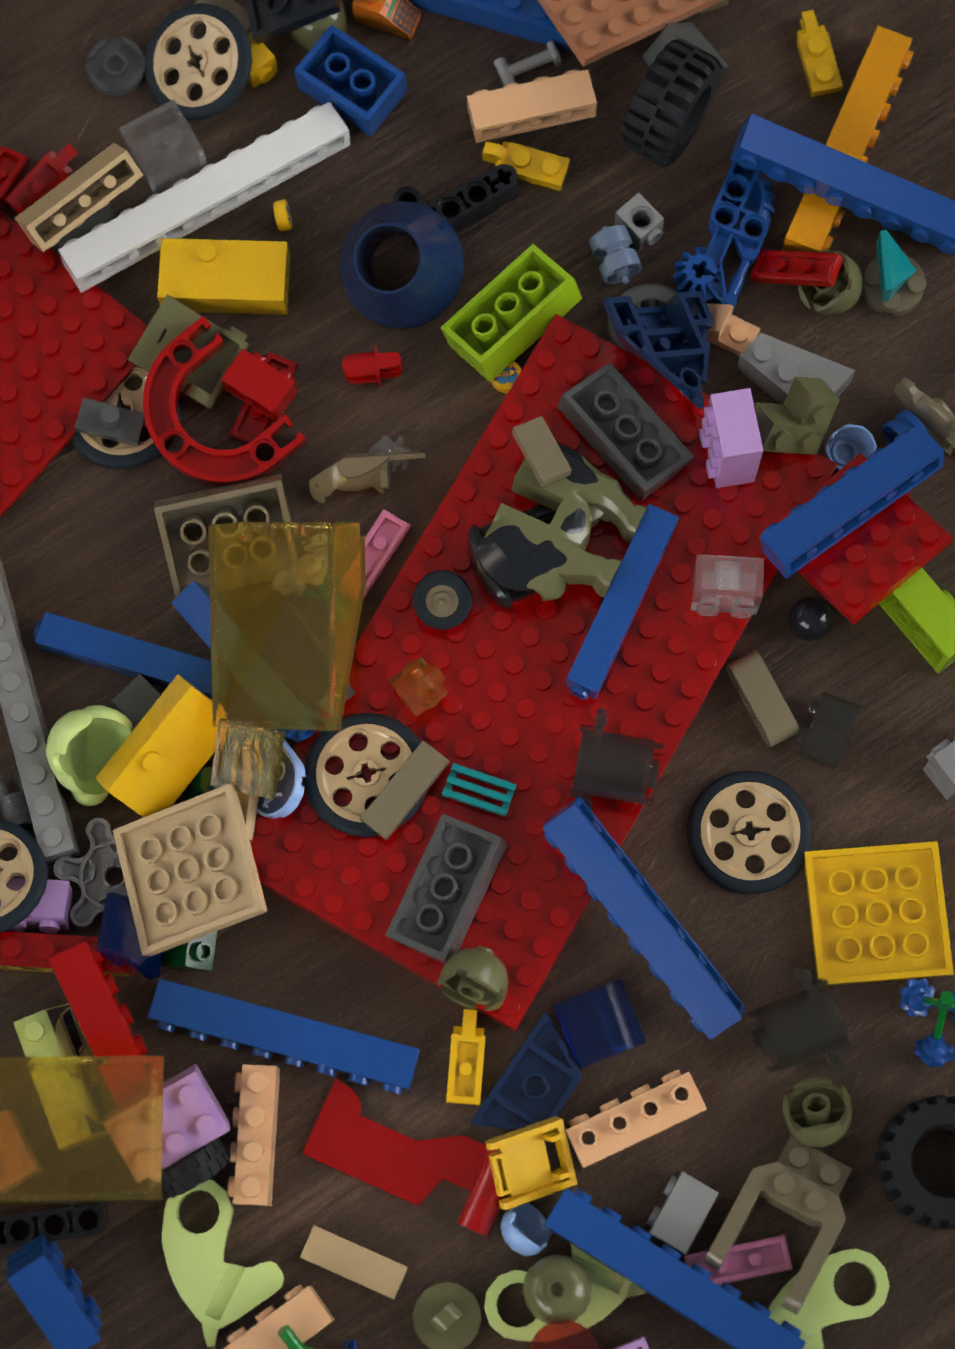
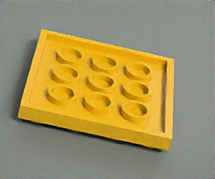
(878, 913)

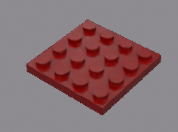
(875, 556)

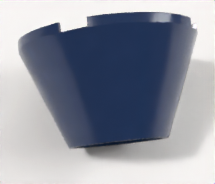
(438, 271)

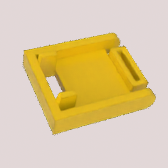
(523, 1164)

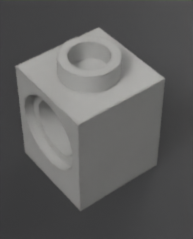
(640, 209)

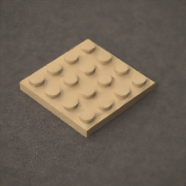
(189, 870)

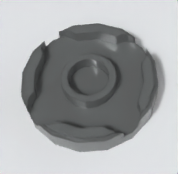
(116, 66)

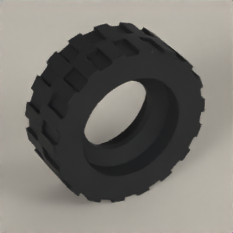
(194, 1169)

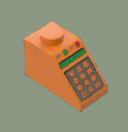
(389, 16)

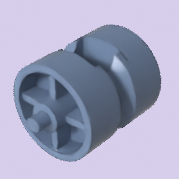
(617, 259)

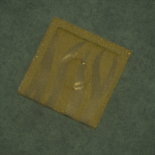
(247, 758)

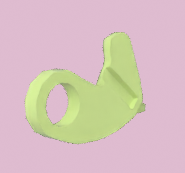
(207, 1284)
(606, 1295)
(822, 1304)

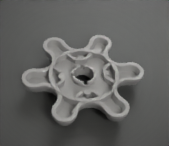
(91, 872)

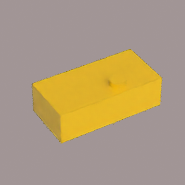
(226, 275)
(162, 750)

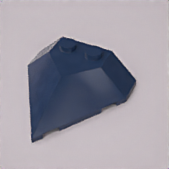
(668, 338)

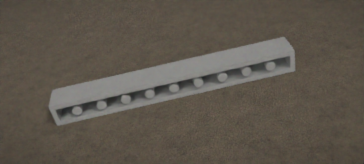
(29, 739)

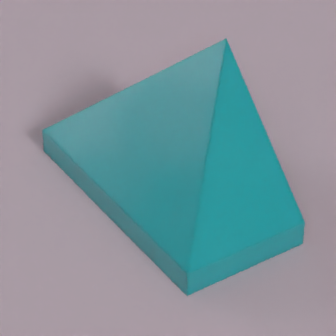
(892, 266)

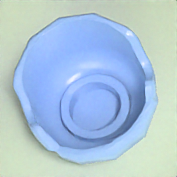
(847, 443)
(525, 1230)

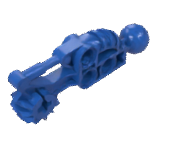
(749, 211)

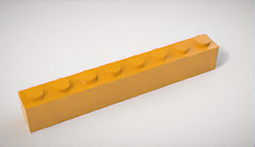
(853, 133)

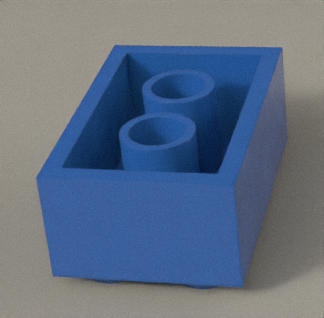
(352, 79)
(54, 1295)

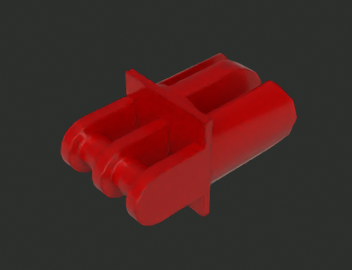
(371, 367)

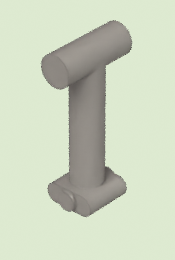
(508, 73)

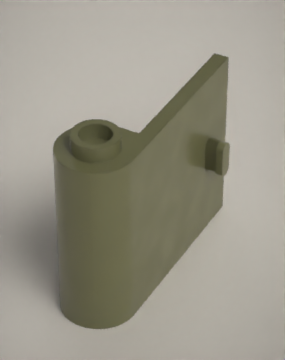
(171, 320)

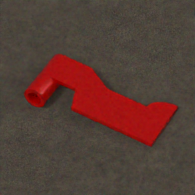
(400, 1163)

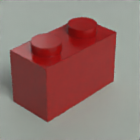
(260, 384)

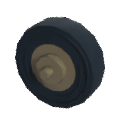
(442, 599)

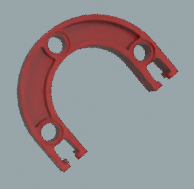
(162, 420)

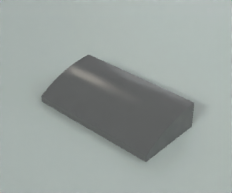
(624, 431)
(446, 889)

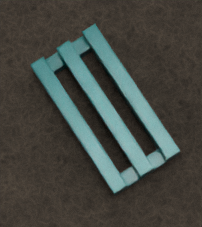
(473, 774)

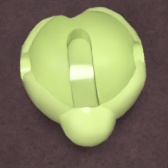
(82, 746)

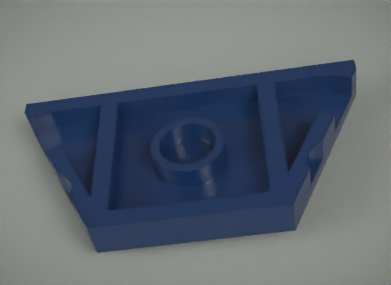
(533, 1083)

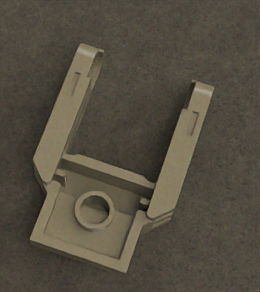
(802, 1185)

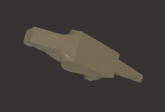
(931, 412)
(357, 473)

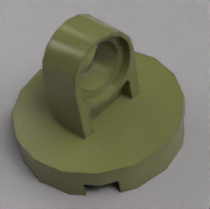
(447, 1316)

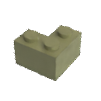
(800, 421)

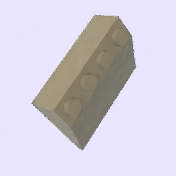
(186, 520)

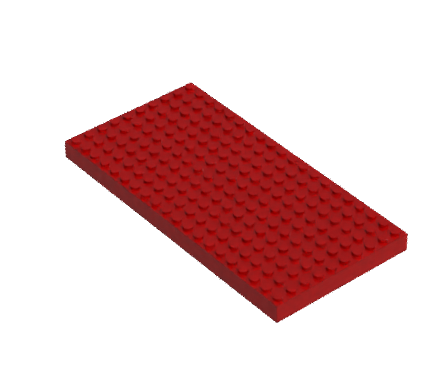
(509, 676)

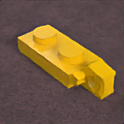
(817, 57)
(530, 164)
(466, 1061)

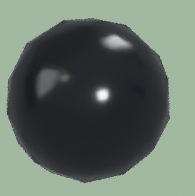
(811, 618)

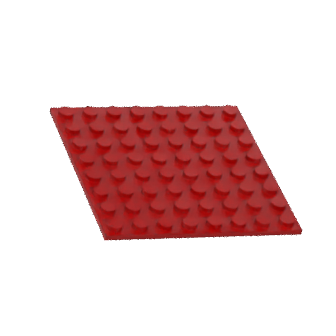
(51, 356)

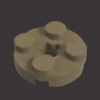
(903, 300)

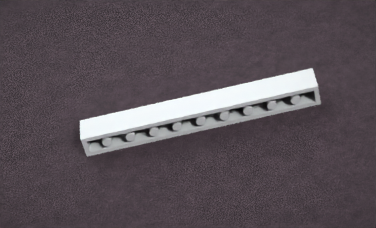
(204, 196)

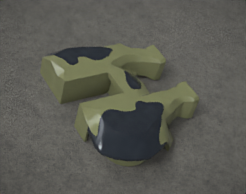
(544, 557)

